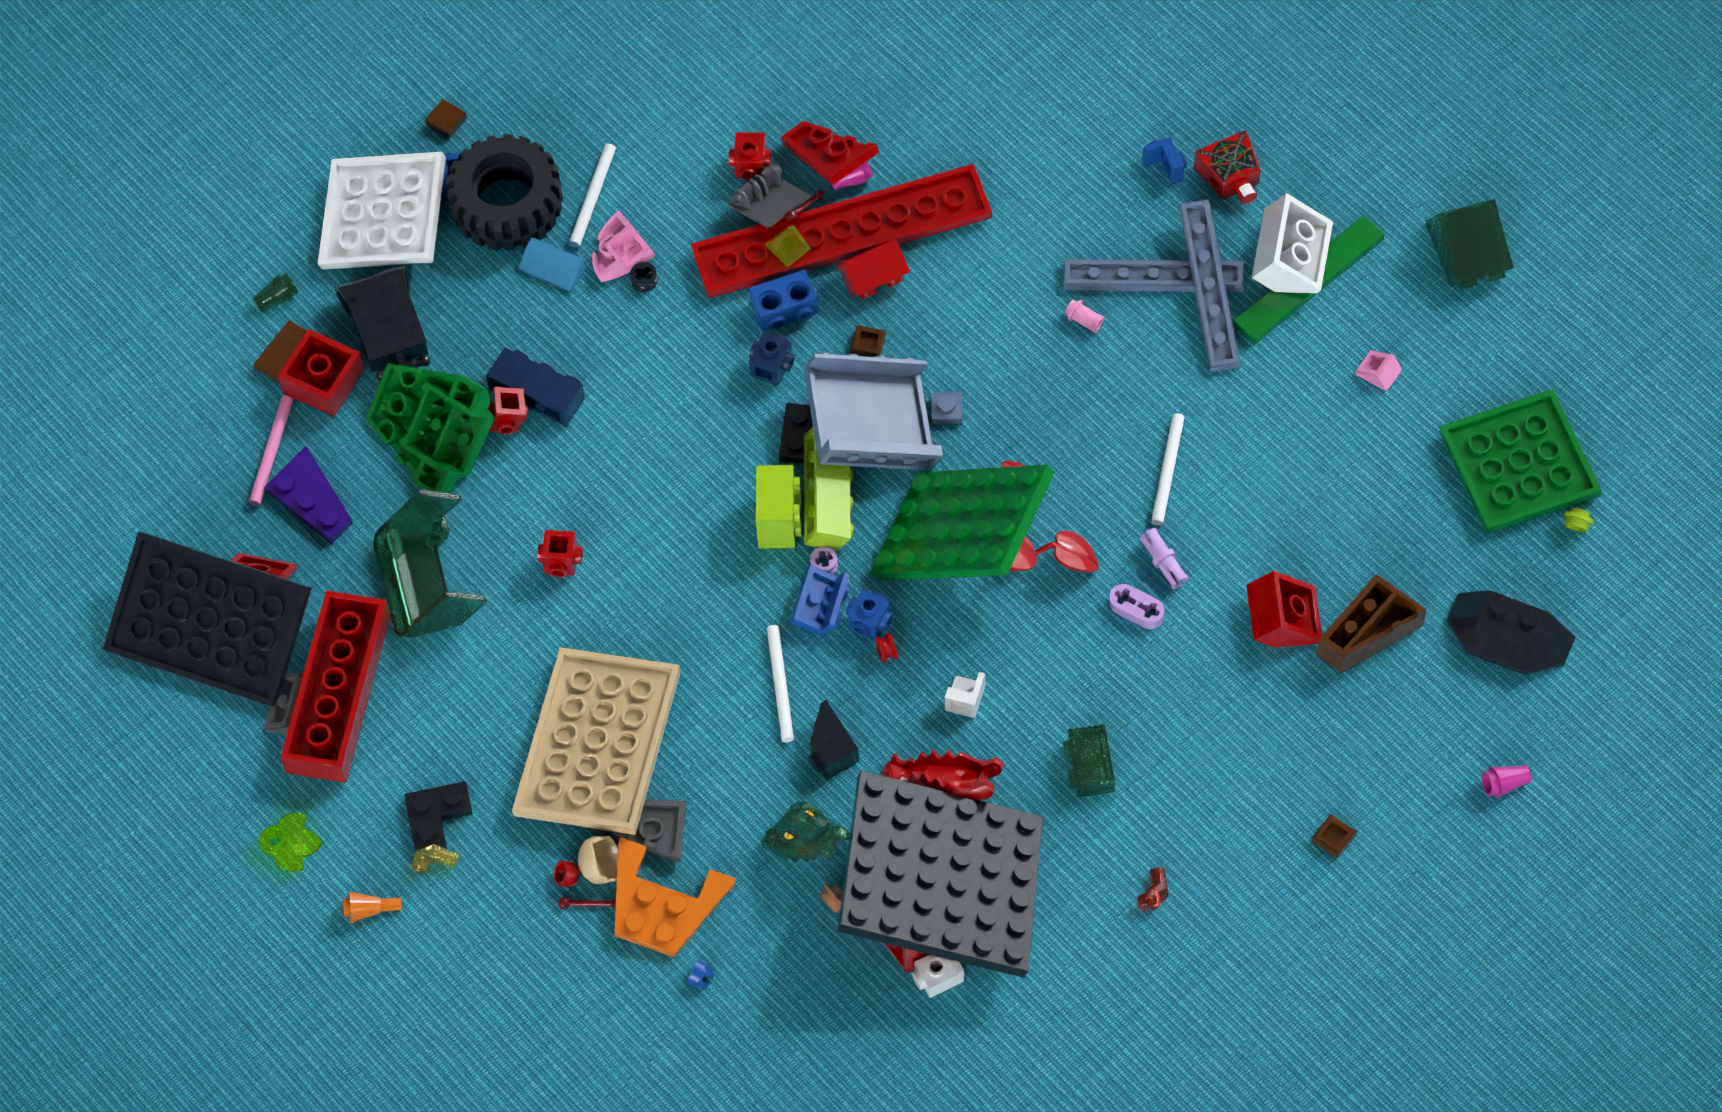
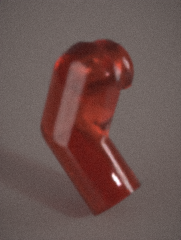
(1157, 893)

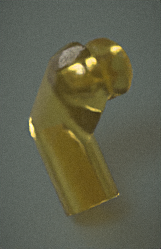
(433, 854)

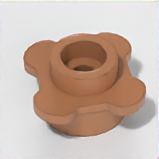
(832, 897)

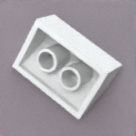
(1292, 247)

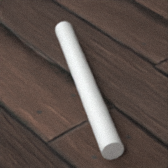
(592, 195)
(1167, 469)
(780, 683)

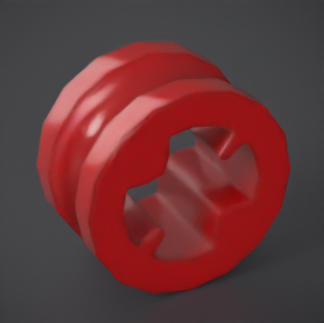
(886, 648)

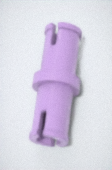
(1164, 558)

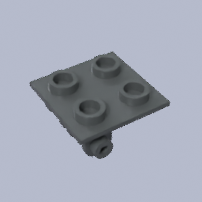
(767, 197)

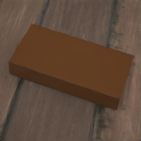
(279, 350)

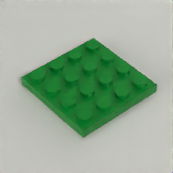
(1520, 461)

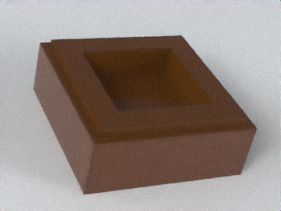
(446, 118)
(868, 341)
(1334, 836)

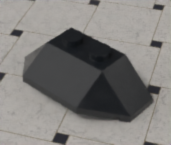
(1509, 632)

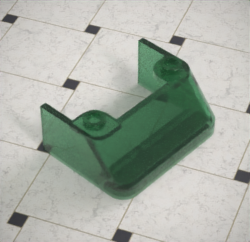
(413, 570)

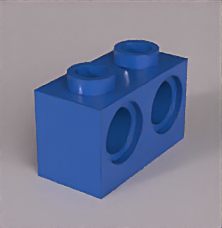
(781, 295)

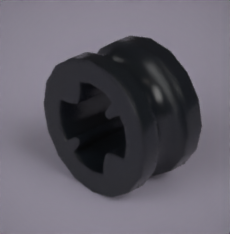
(642, 269)

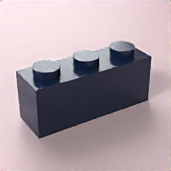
(544, 389)

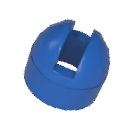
(697, 975)

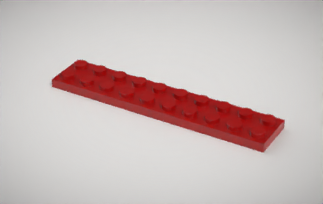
(844, 229)

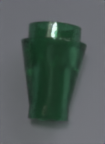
(276, 292)

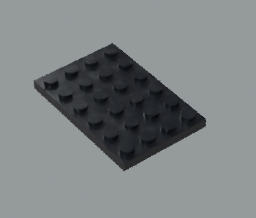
(207, 618)

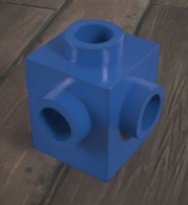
(869, 614)

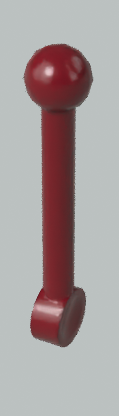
(791, 215)
(564, 903)

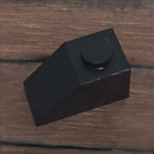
(831, 744)

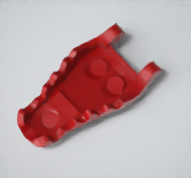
(949, 773)

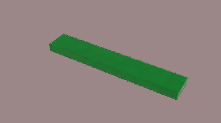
(1278, 306)

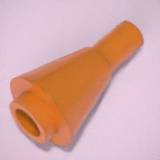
(362, 906)

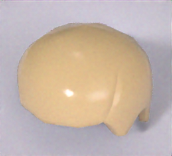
(598, 860)

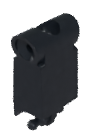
(385, 320)

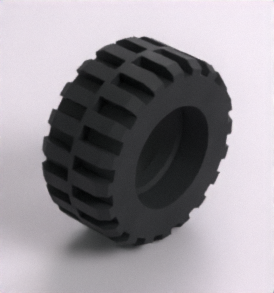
(496, 161)

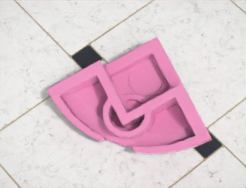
(619, 249)

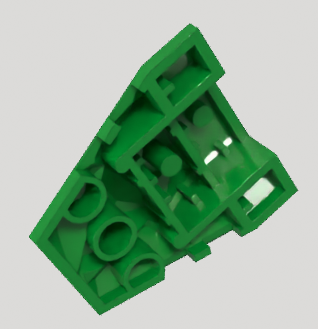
(432, 423)

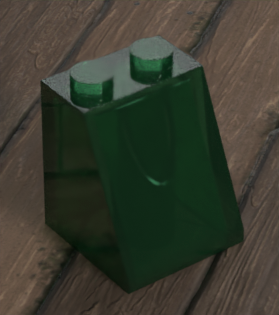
(1471, 244)

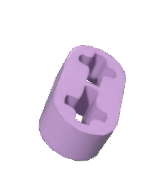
(1136, 606)

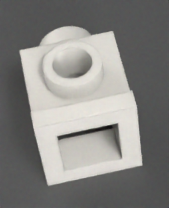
(937, 982)

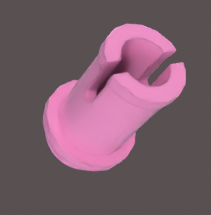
(1083, 315)

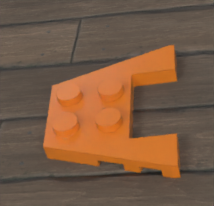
(656, 914)

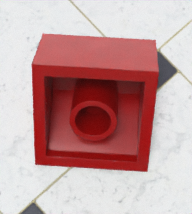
(1283, 611)

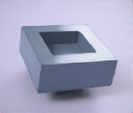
(946, 408)

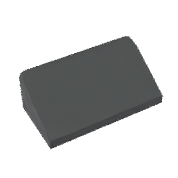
(280, 714)

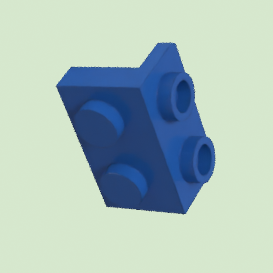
(820, 600)

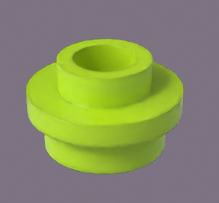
(1577, 520)

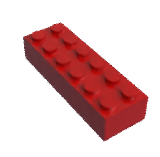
(335, 686)

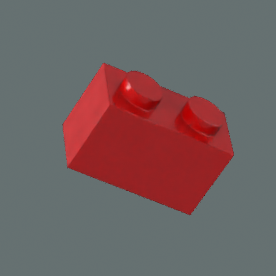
(874, 268)

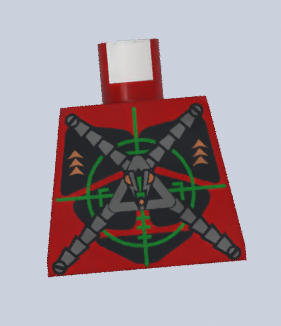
(1230, 167)

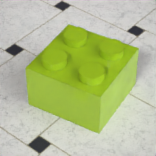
(777, 506)

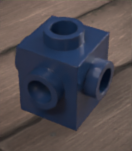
(771, 358)

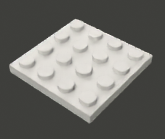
(382, 210)

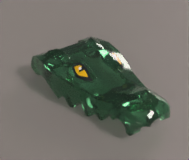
(804, 834)

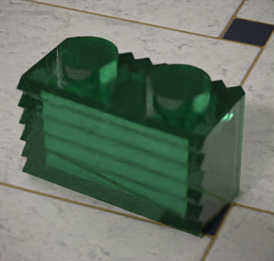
(1090, 761)

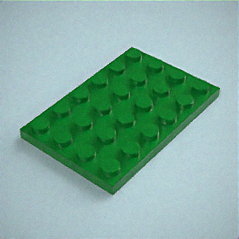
(962, 523)

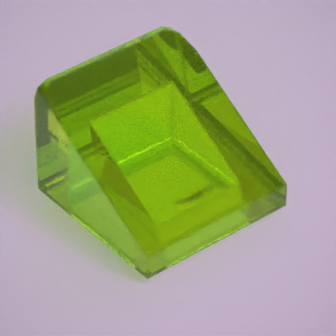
(788, 245)

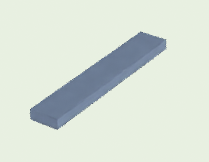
(1142, 275)
(1209, 285)

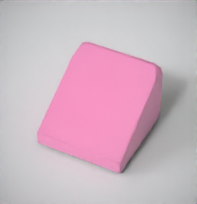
(1379, 369)

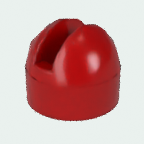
(566, 873)

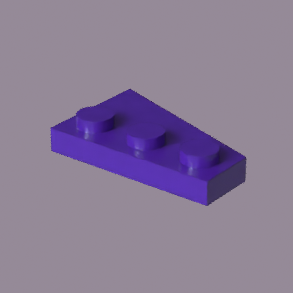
(310, 497)

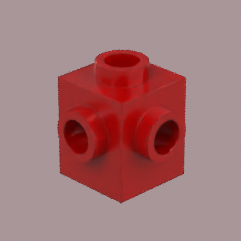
(749, 155)
(508, 409)
(560, 553)

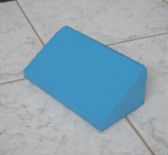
(551, 265)

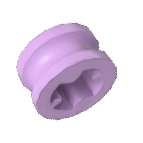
(827, 552)

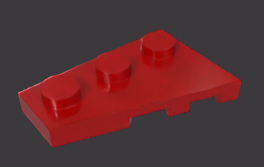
(828, 153)

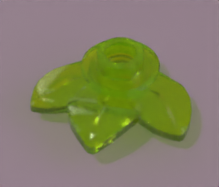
(294, 843)

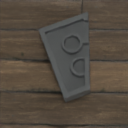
(658, 829)

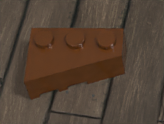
(1370, 624)

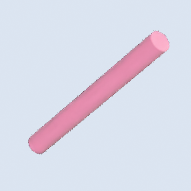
(270, 450)

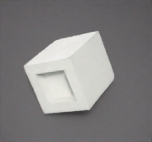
(965, 695)

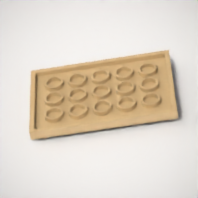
(597, 741)

